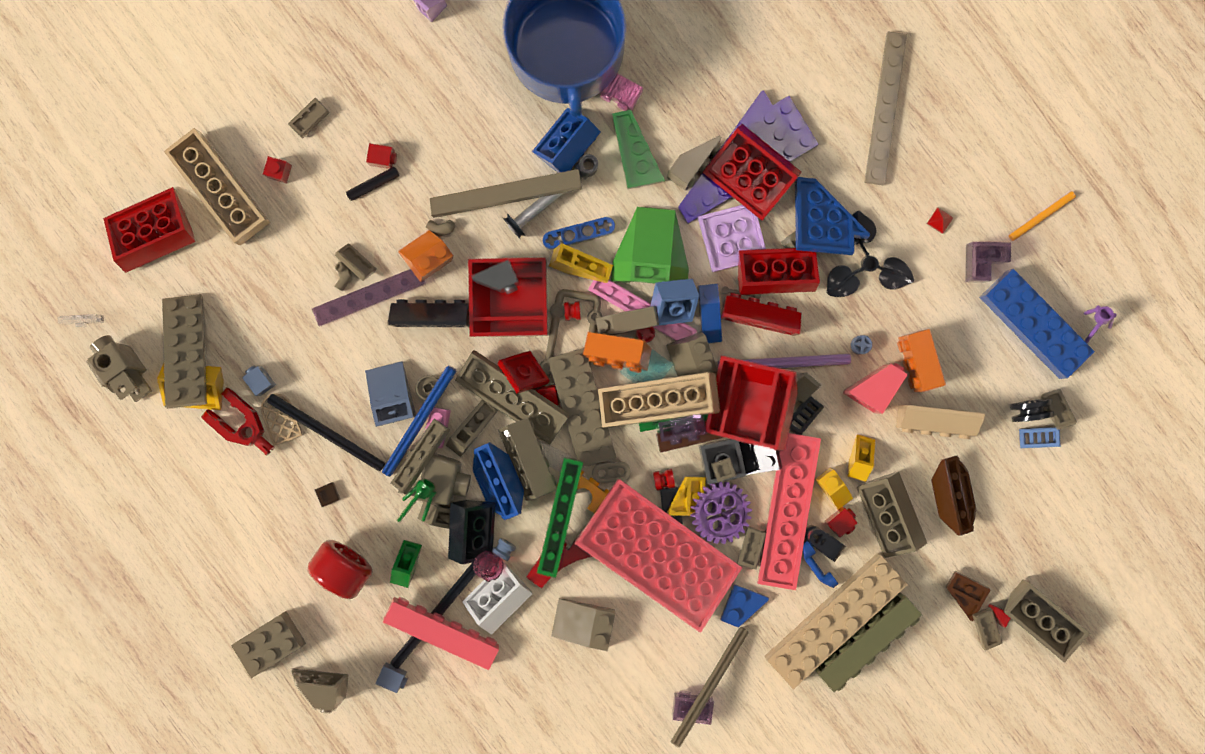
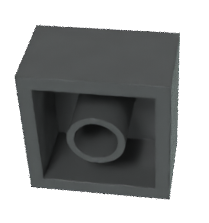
(718, 451)

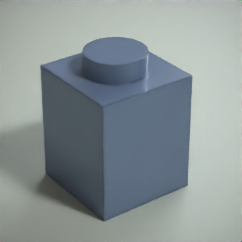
(258, 380)
(392, 678)

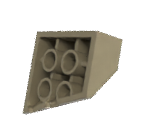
(321, 689)

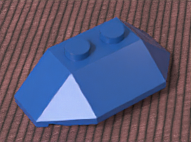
(498, 480)

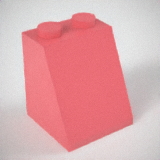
(877, 388)

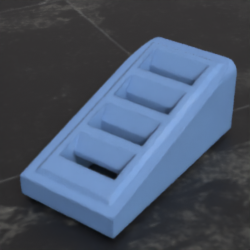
(1056, 437)

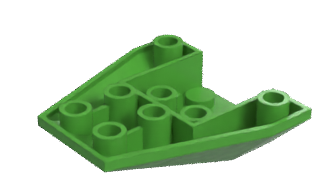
(651, 249)

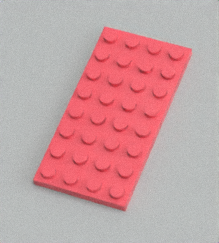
(658, 555)

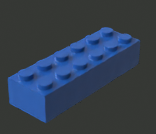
(1036, 324)

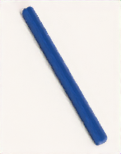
(419, 420)

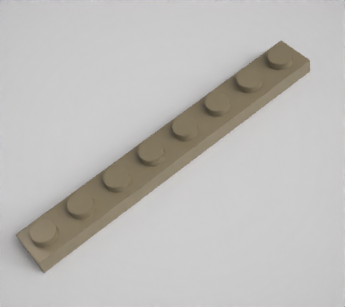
(885, 108)

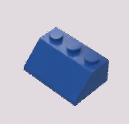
(566, 141)

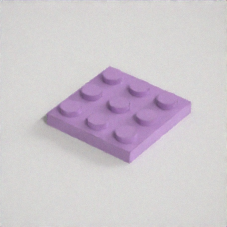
(727, 233)

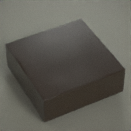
(327, 494)

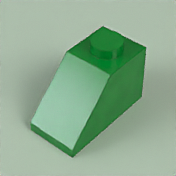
(405, 564)

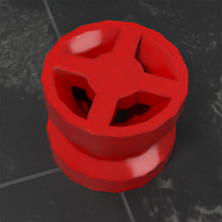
(572, 310)
(648, 334)

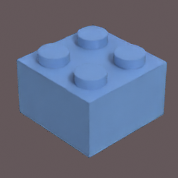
(675, 301)

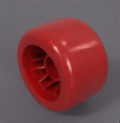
(339, 569)

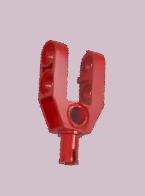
(252, 421)

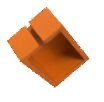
(617, 351)
(921, 361)

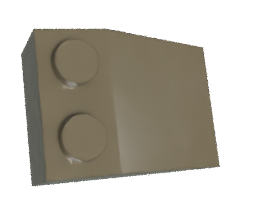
(583, 624)

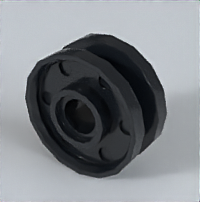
(1032, 410)

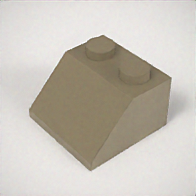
(692, 355)

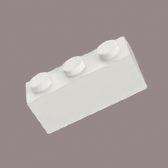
(497, 600)

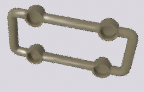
(557, 311)

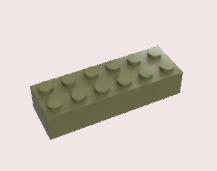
(868, 642)

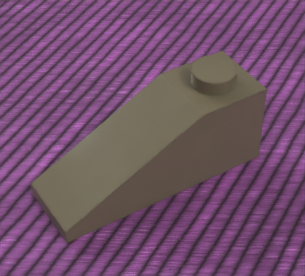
(627, 321)
(471, 428)

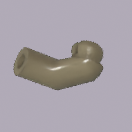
(441, 229)

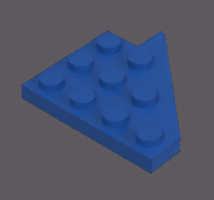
(822, 221)

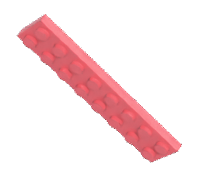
(789, 512)

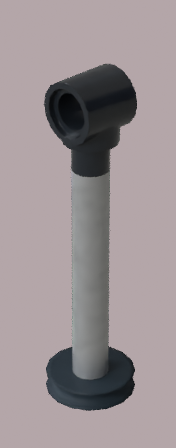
(516, 224)

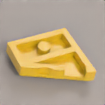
(684, 497)

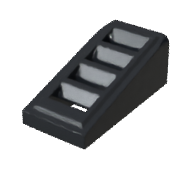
(798, 411)

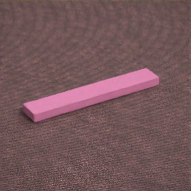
(628, 301)

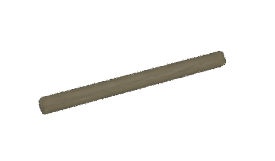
(709, 687)

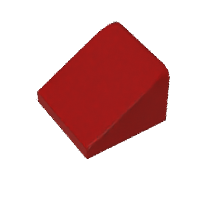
(999, 615)

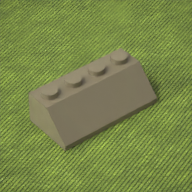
(528, 458)
(892, 515)
(1045, 620)

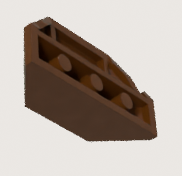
(954, 495)

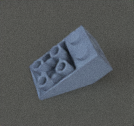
(389, 394)

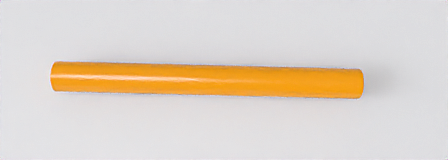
(1041, 216)

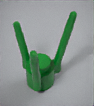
(424, 489)

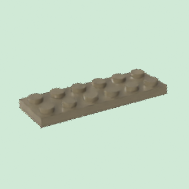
(184, 351)
(492, 386)
(581, 400)

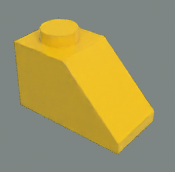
(861, 458)
(834, 488)

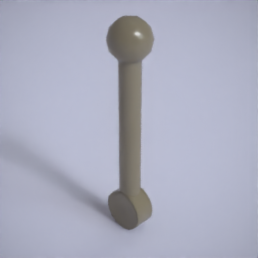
(725, 290)

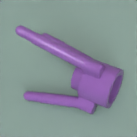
(1103, 316)

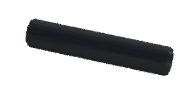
(372, 183)

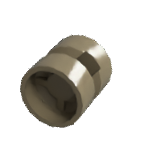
(425, 386)

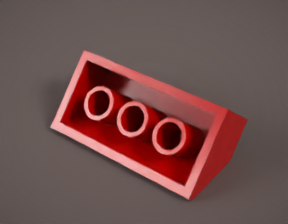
(777, 271)
(760, 315)

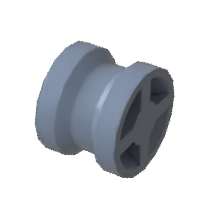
(863, 342)
(504, 549)

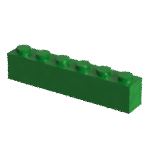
(560, 517)

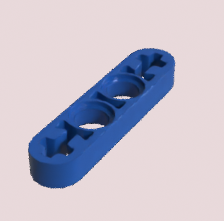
(579, 236)

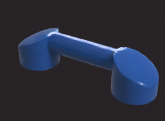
(827, 579)

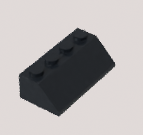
(429, 314)

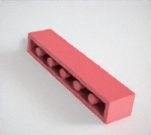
(441, 633)

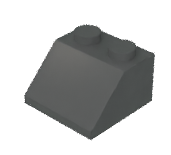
(499, 278)

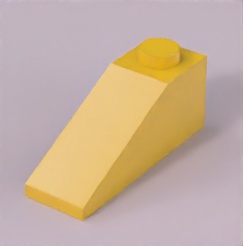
(580, 264)

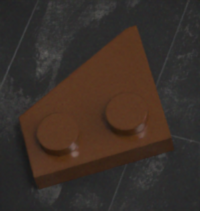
(967, 593)

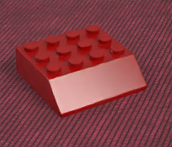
(512, 314)
(753, 403)

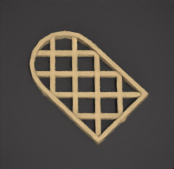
(281, 425)

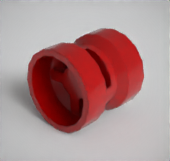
(659, 479)

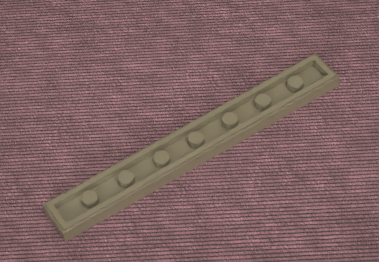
(505, 193)

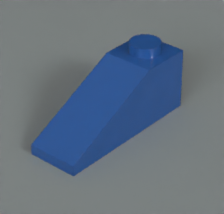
(710, 312)

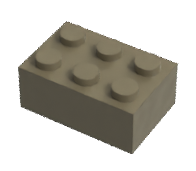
(268, 644)

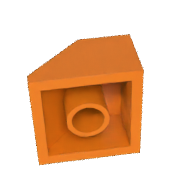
(426, 255)

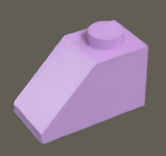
(430, 8)

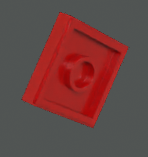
(523, 372)

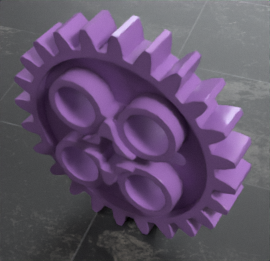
(716, 496)

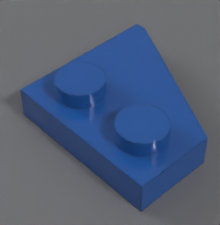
(741, 605)

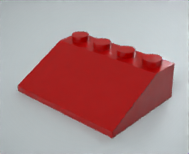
(752, 171)
(148, 230)

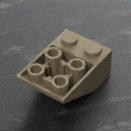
(686, 167)

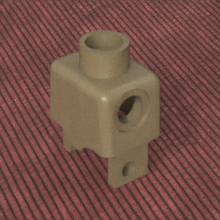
(118, 367)
(446, 476)

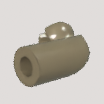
(344, 274)

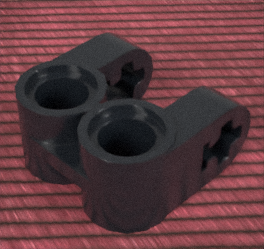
(825, 543)

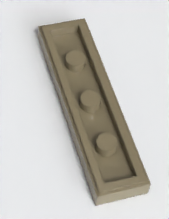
(420, 456)

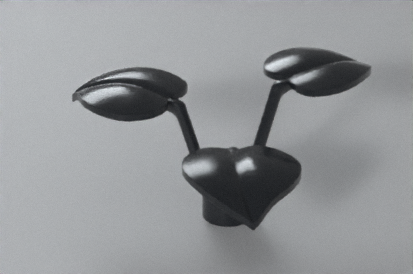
(894, 272)

